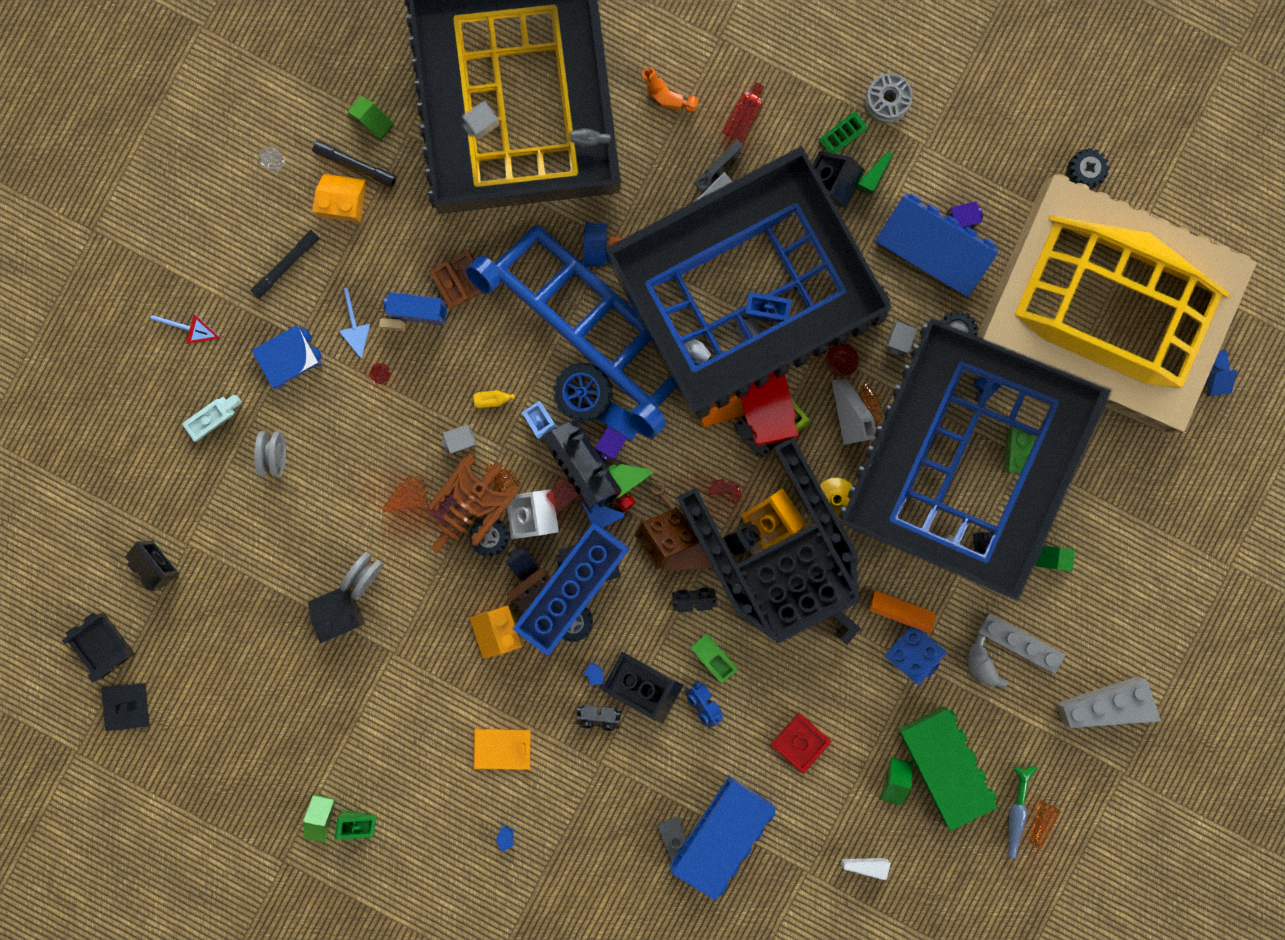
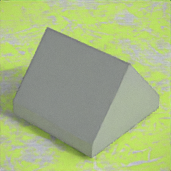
(752, 326)

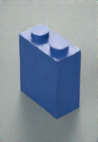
(415, 308)

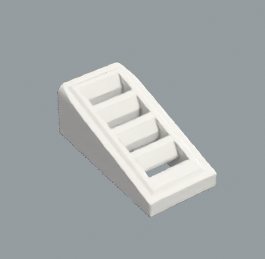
(871, 867)

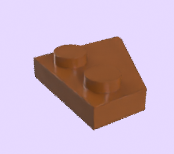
(688, 559)

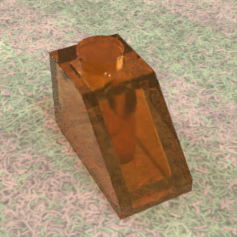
(407, 496)

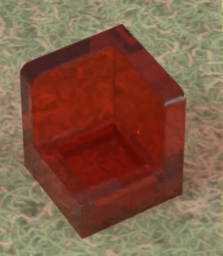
(562, 494)

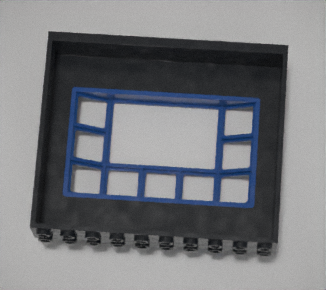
(721, 223)
(915, 421)

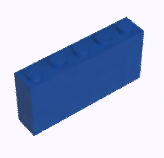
(937, 244)
(722, 838)

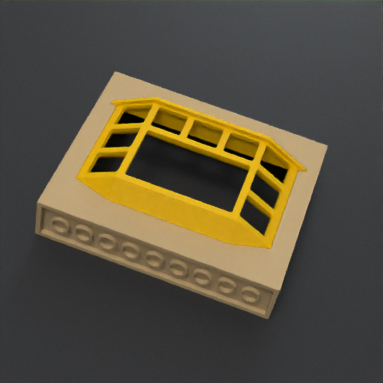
(1138, 386)

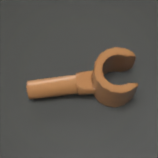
(663, 495)

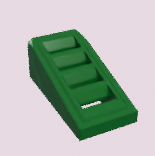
(857, 121)
(870, 180)

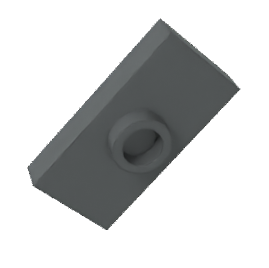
(672, 835)

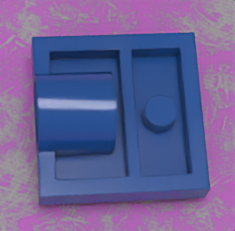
(916, 655)

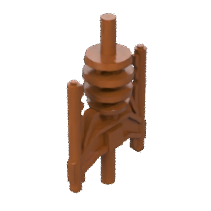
(473, 498)

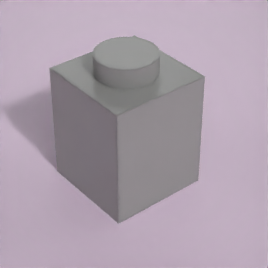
(480, 121)
(900, 339)
(459, 439)

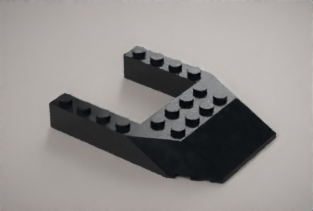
(795, 579)

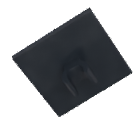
(125, 707)

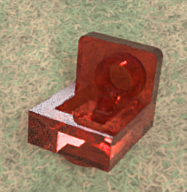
(720, 486)

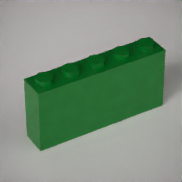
(948, 767)

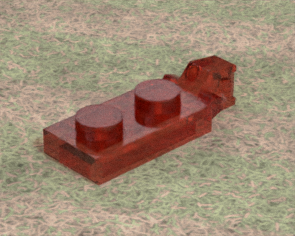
(744, 113)

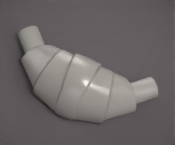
(981, 665)

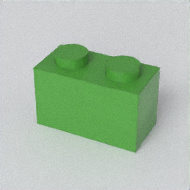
(1017, 449)

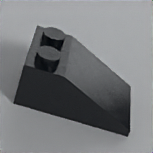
(642, 687)

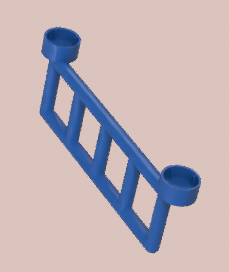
(489, 275)

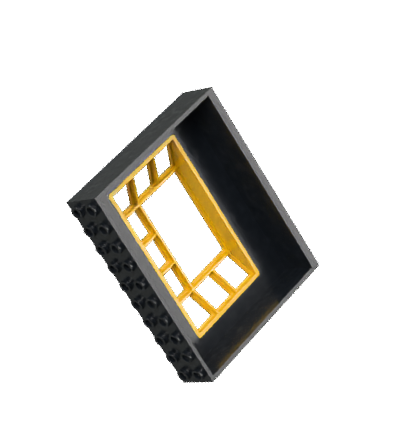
(447, 97)

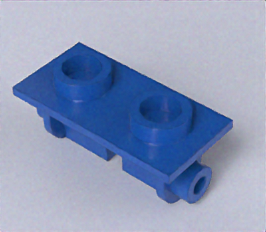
(708, 713)

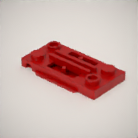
(770, 412)

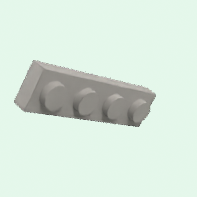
(1021, 643)

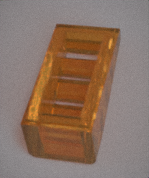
(1044, 822)

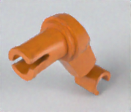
(666, 99)

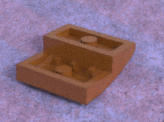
(453, 281)

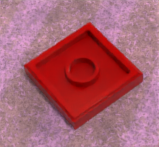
(801, 743)

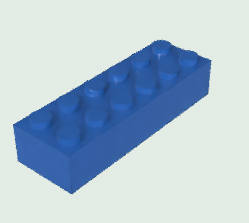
(571, 588)

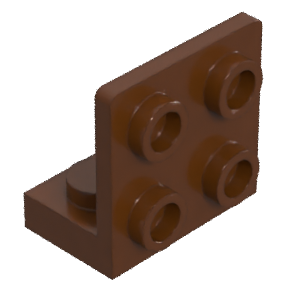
(665, 536)
(529, 589)

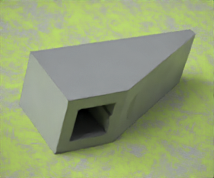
(854, 417)

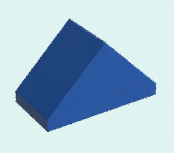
(595, 244)
(763, 312)
(618, 419)
(603, 515)

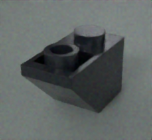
(743, 538)
(522, 563)

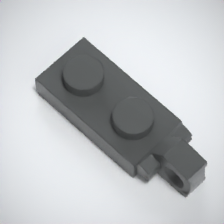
(717, 167)

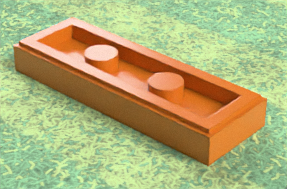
(902, 611)

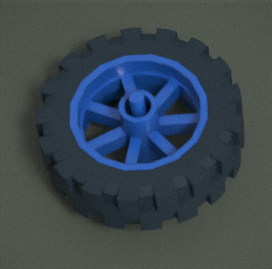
(563, 397)

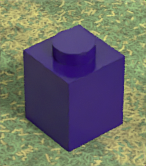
(967, 214)
(610, 444)

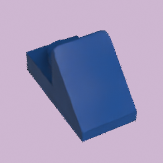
(1220, 377)

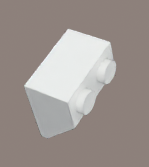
(531, 515)

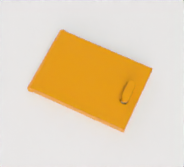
(502, 749)

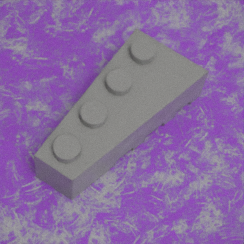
(1111, 705)

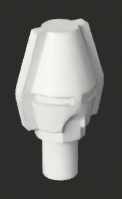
(697, 351)

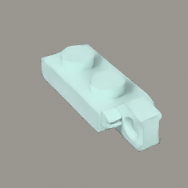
(211, 417)

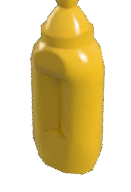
(491, 399)

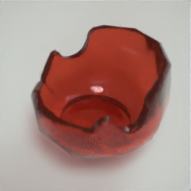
(842, 360)

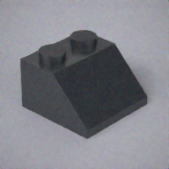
(839, 175)
(150, 565)
(334, 614)

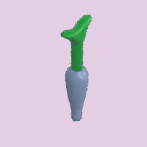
(1018, 811)

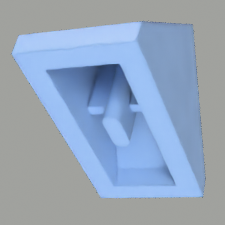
(539, 420)

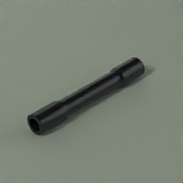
(332, 154)
(267, 281)

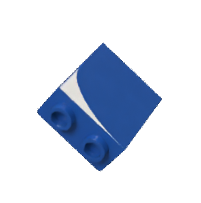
(287, 356)

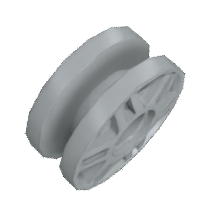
(891, 85)
(270, 454)
(361, 575)

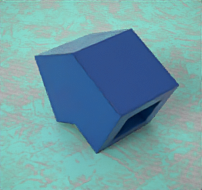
(594, 673)
(505, 838)

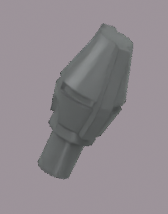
(588, 137)

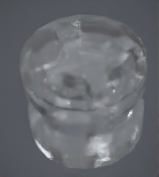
(269, 155)

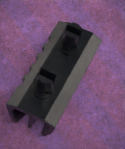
(582, 465)

